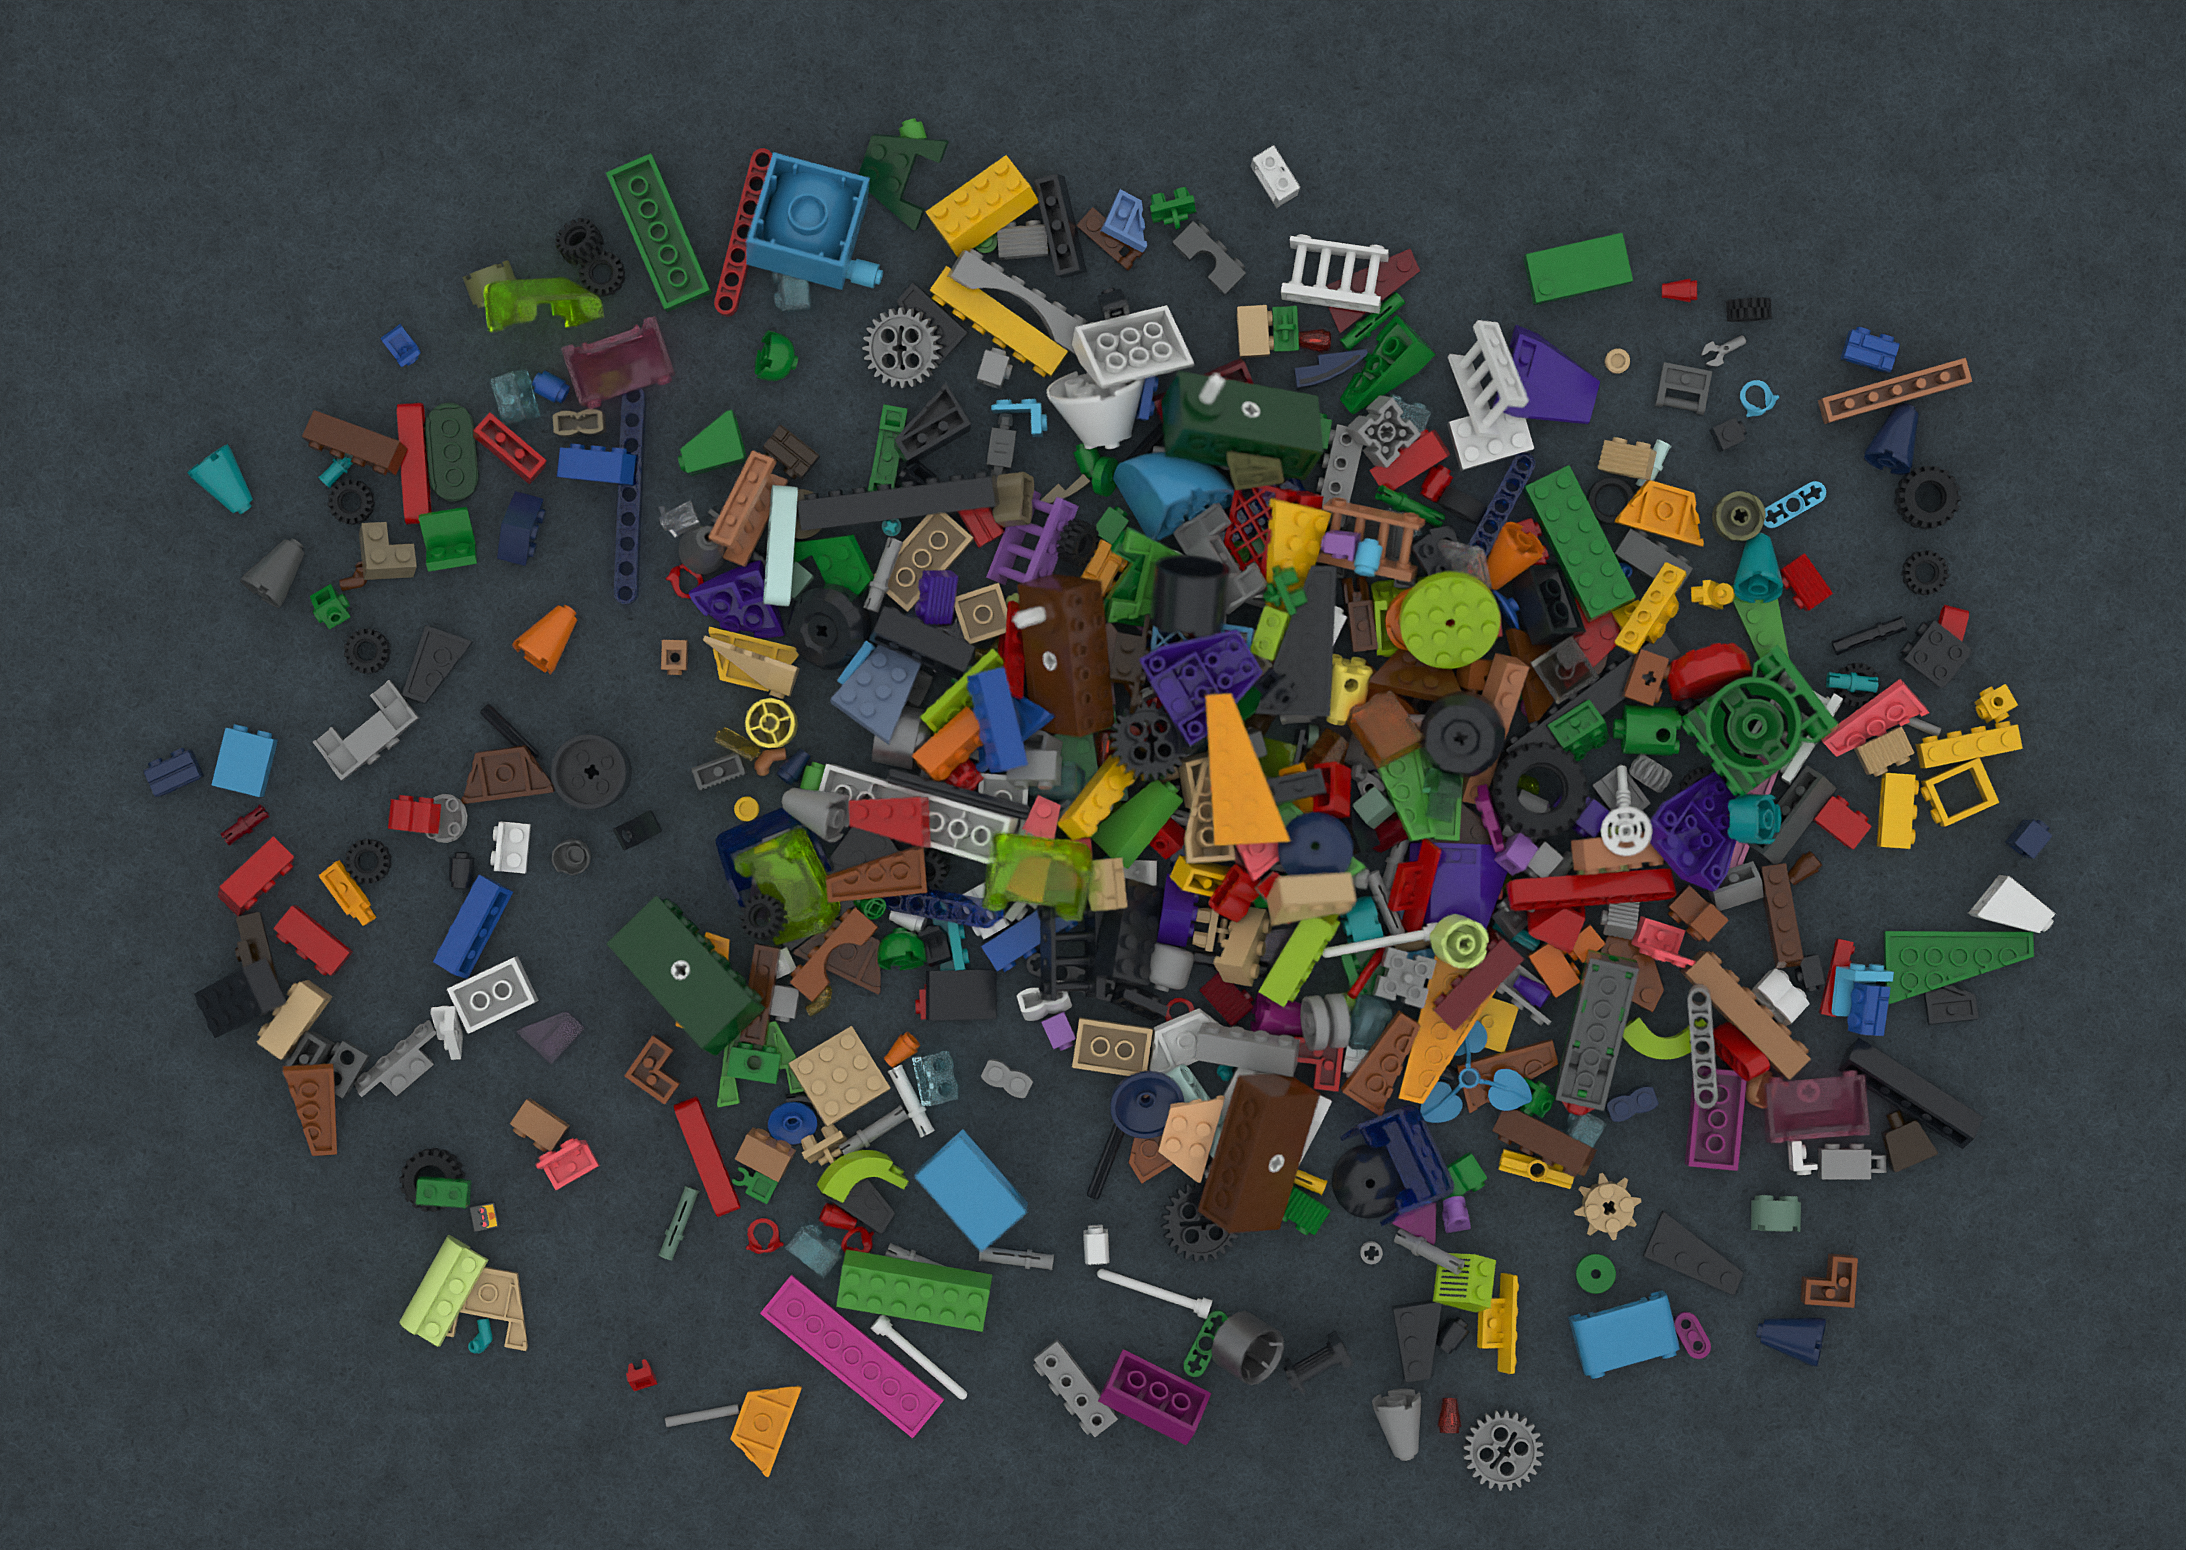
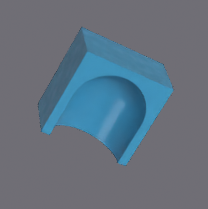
(807, 221)
(972, 1190)

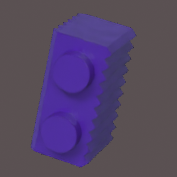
(936, 596)

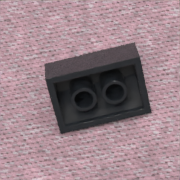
(1547, 604)

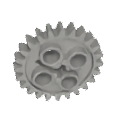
(924, 347)
(1484, 1437)

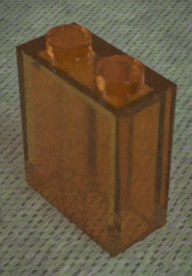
(1384, 729)

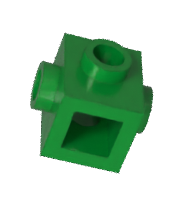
(330, 606)
(1541, 1099)

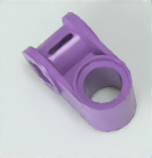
(1455, 1214)

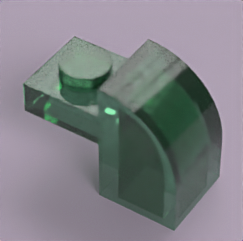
(1443, 791)

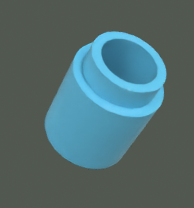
(864, 273)
(1367, 557)

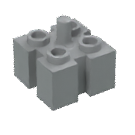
(1383, 431)
(1404, 977)

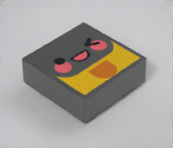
(484, 1216)

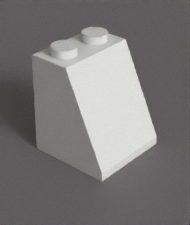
(2012, 906)

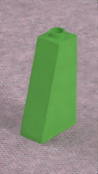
(1137, 821)

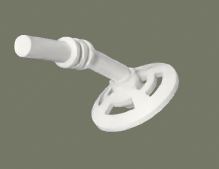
(1625, 823)

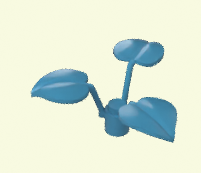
(1506, 1093)

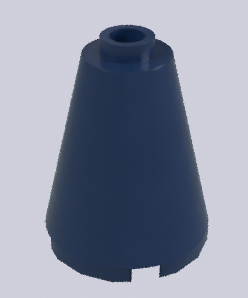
(1895, 441)
(1794, 1337)

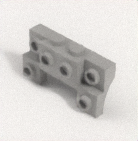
(1202, 539)
(370, 738)

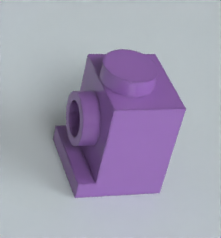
(1341, 544)

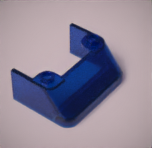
(750, 834)
(1413, 1155)

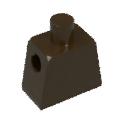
(1905, 1142)

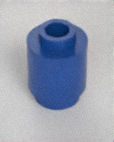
(550, 387)

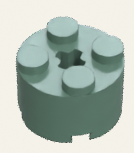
(1776, 1215)

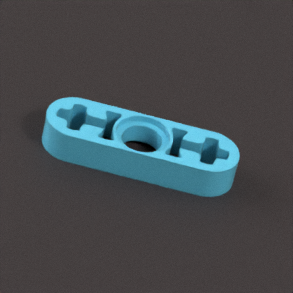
(1811, 501)

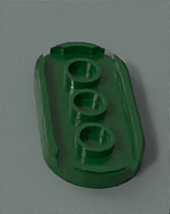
(451, 452)

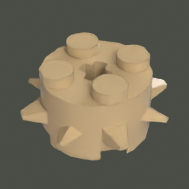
(1593, 1208)

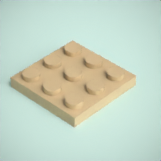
(839, 1076)

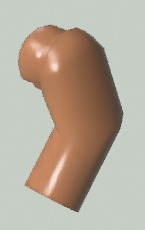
(766, 759)

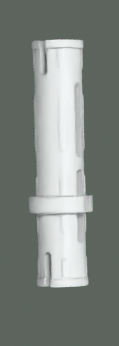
(911, 1101)

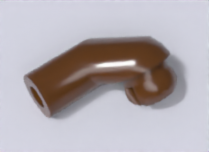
(355, 581)

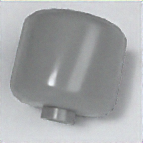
(1170, 967)

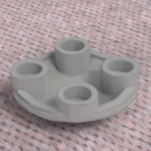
(452, 819)

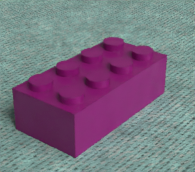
(1717, 1130)
(1154, 1397)

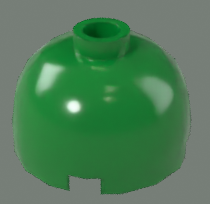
(776, 357)
(902, 950)

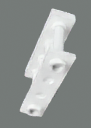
(1343, 296)
(1504, 377)
(1792, 768)

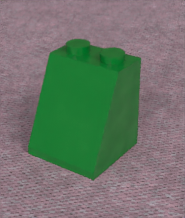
(715, 447)

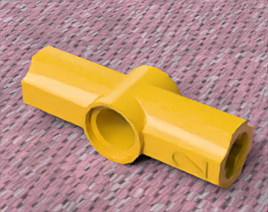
(1520, 1164)

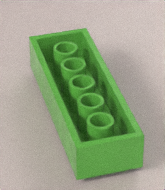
(914, 1290)

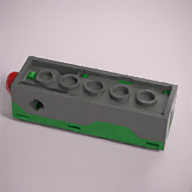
(1595, 1032)

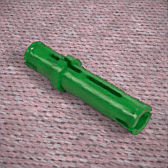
(1350, 341)
(1401, 502)

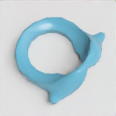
(1769, 398)

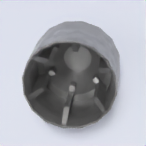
(906, 739)
(1247, 1347)

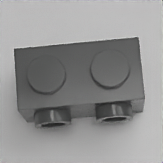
(311, 1050)

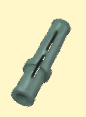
(668, 1249)

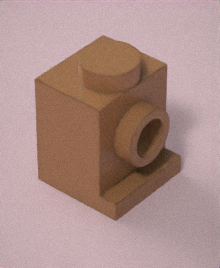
(670, 647)

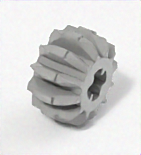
(1650, 773)

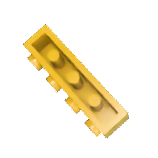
(1968, 746)
(1095, 800)

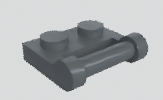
(1685, 380)

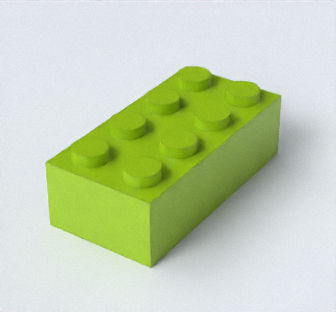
(1297, 958)

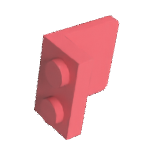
(1660, 941)
(569, 1163)

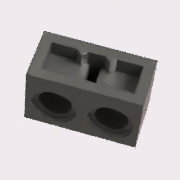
(349, 1072)

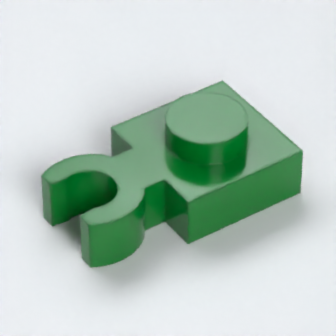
(759, 1185)

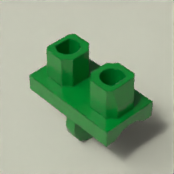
(1173, 210)
(1285, 329)
(1283, 579)

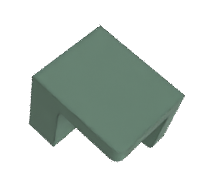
(800, 580)
(1374, 807)

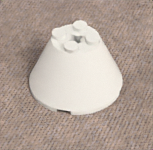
(1096, 413)

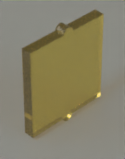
(737, 744)

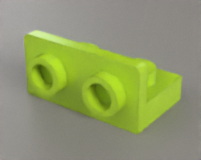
(1270, 632)

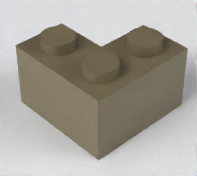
(382, 559)

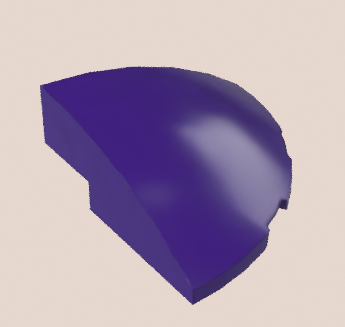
(738, 603)

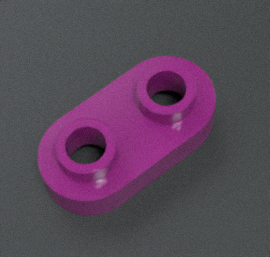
(1692, 1334)

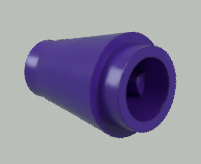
(1532, 991)

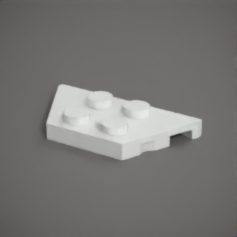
(1176, 1041)

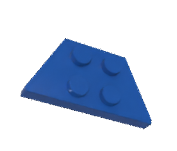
(1029, 718)

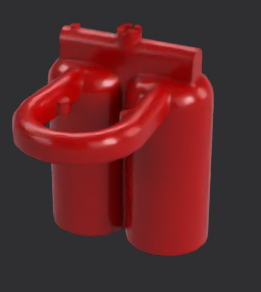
(965, 776)

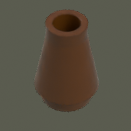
(1804, 867)

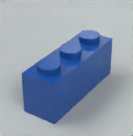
(596, 464)

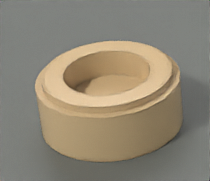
(1617, 361)

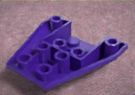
(1552, 381)
(1197, 668)
(1694, 834)
(1464, 882)

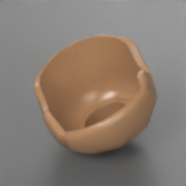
(1755, 1089)

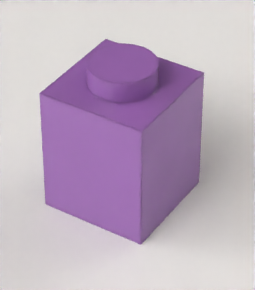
(1517, 853)
(1059, 1031)

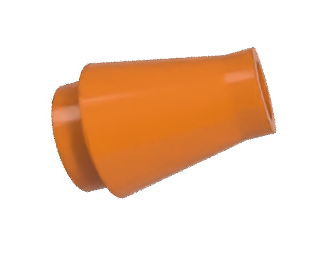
(903, 1048)

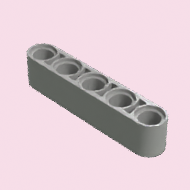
(1702, 1057)

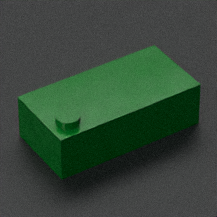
(1578, 269)

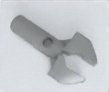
(1722, 350)

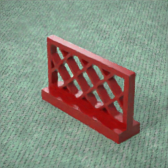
(1281, 494)

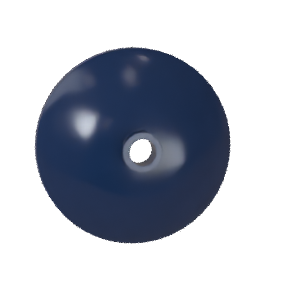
(1334, 841)
(1148, 1115)

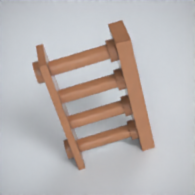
(746, 509)
(1398, 570)

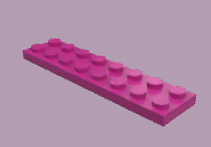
(852, 1356)

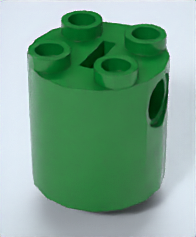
(1639, 729)

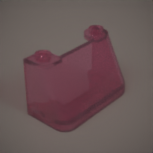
(619, 364)
(1815, 1108)

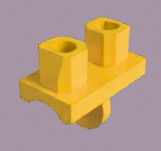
(1713, 594)

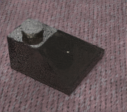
(1565, 669)

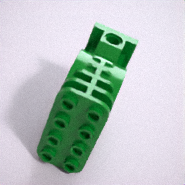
(1708, 723)

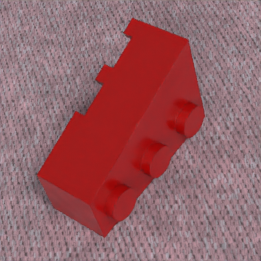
(256, 876)

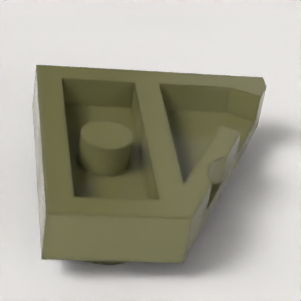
(1254, 471)

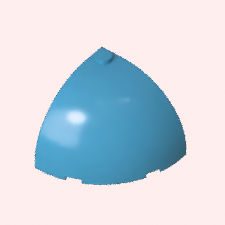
(1169, 491)

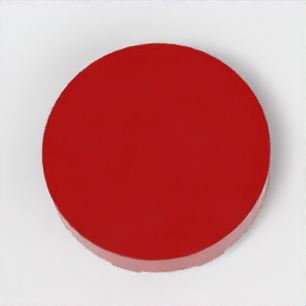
(1707, 671)

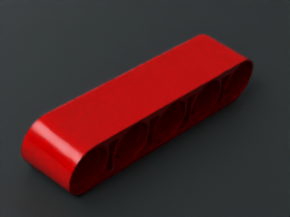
(414, 464)
(707, 1156)

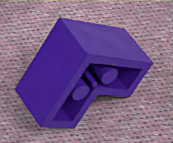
(1590, 819)
(1177, 914)

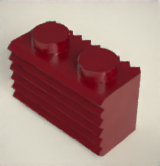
(1227, 999)

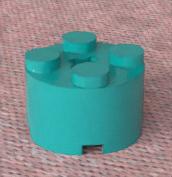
(1754, 819)
(1361, 921)

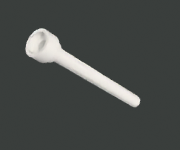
(1380, 942)
(1200, 1306)
(884, 1327)

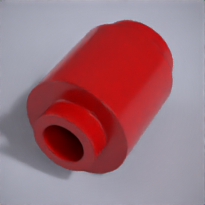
(1436, 483)

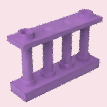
(1045, 555)

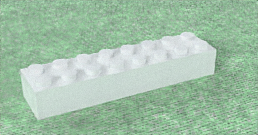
(953, 825)

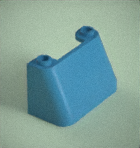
(1625, 1334)

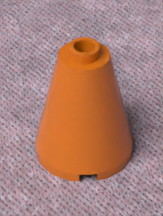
(1512, 554)
(547, 638)

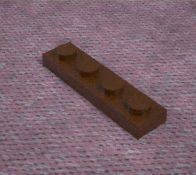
(762, 980)

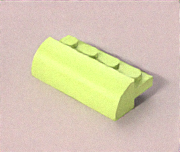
(443, 1291)

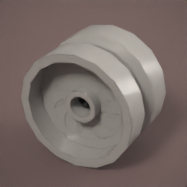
(1325, 1021)

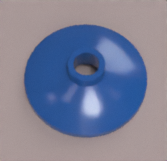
(1508, 609)
(792, 1130)

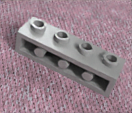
(1340, 468)
(1247, 1049)
(1075, 1388)

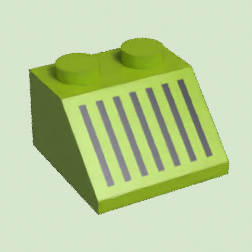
(1469, 1289)

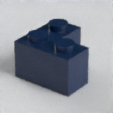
(520, 528)

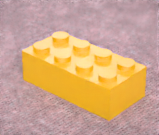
(982, 206)

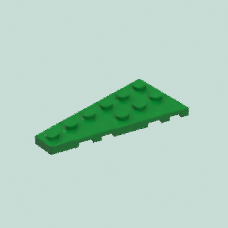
(1938, 958)

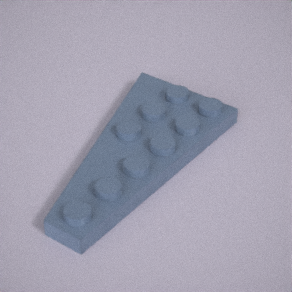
(879, 690)

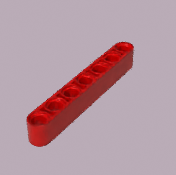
(737, 243)
(1591, 889)

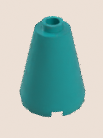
(223, 480)
(1758, 572)

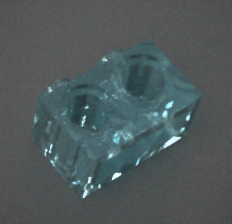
(929, 1079)

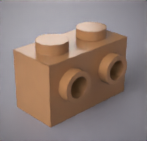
(539, 1125)
(765, 1154)

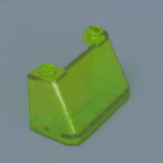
(516, 301)
(1038, 873)
(793, 874)

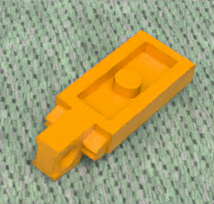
(347, 893)

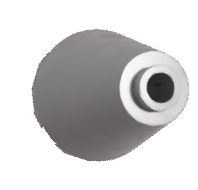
(819, 811)
(1400, 1420)

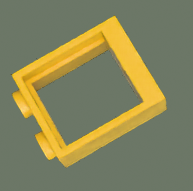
(1982, 782)

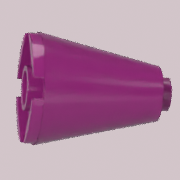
(1276, 1018)

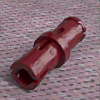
(245, 825)

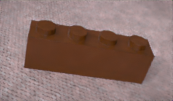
(355, 443)
(1781, 916)
(1544, 1140)

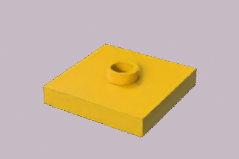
(1498, 1021)

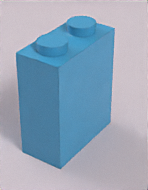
(245, 761)

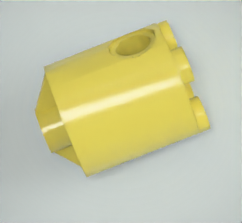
(1348, 686)
(771, 723)

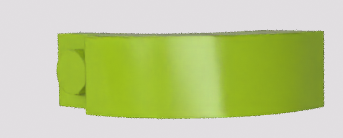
(1653, 1046)
(855, 1166)

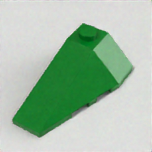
(1393, 361)

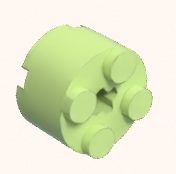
(1459, 941)

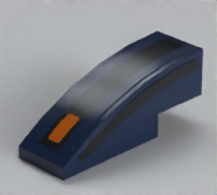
(1328, 368)

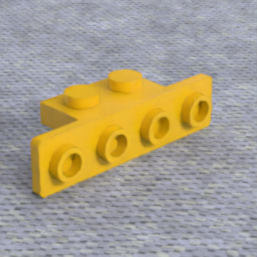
(1653, 610)
(1498, 1324)

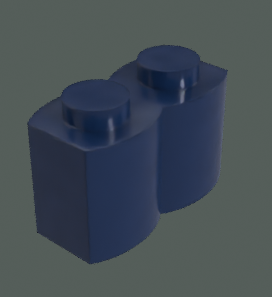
(1637, 1100)

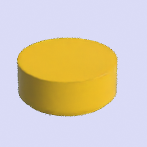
(746, 808)

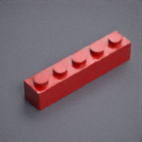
(1840, 957)

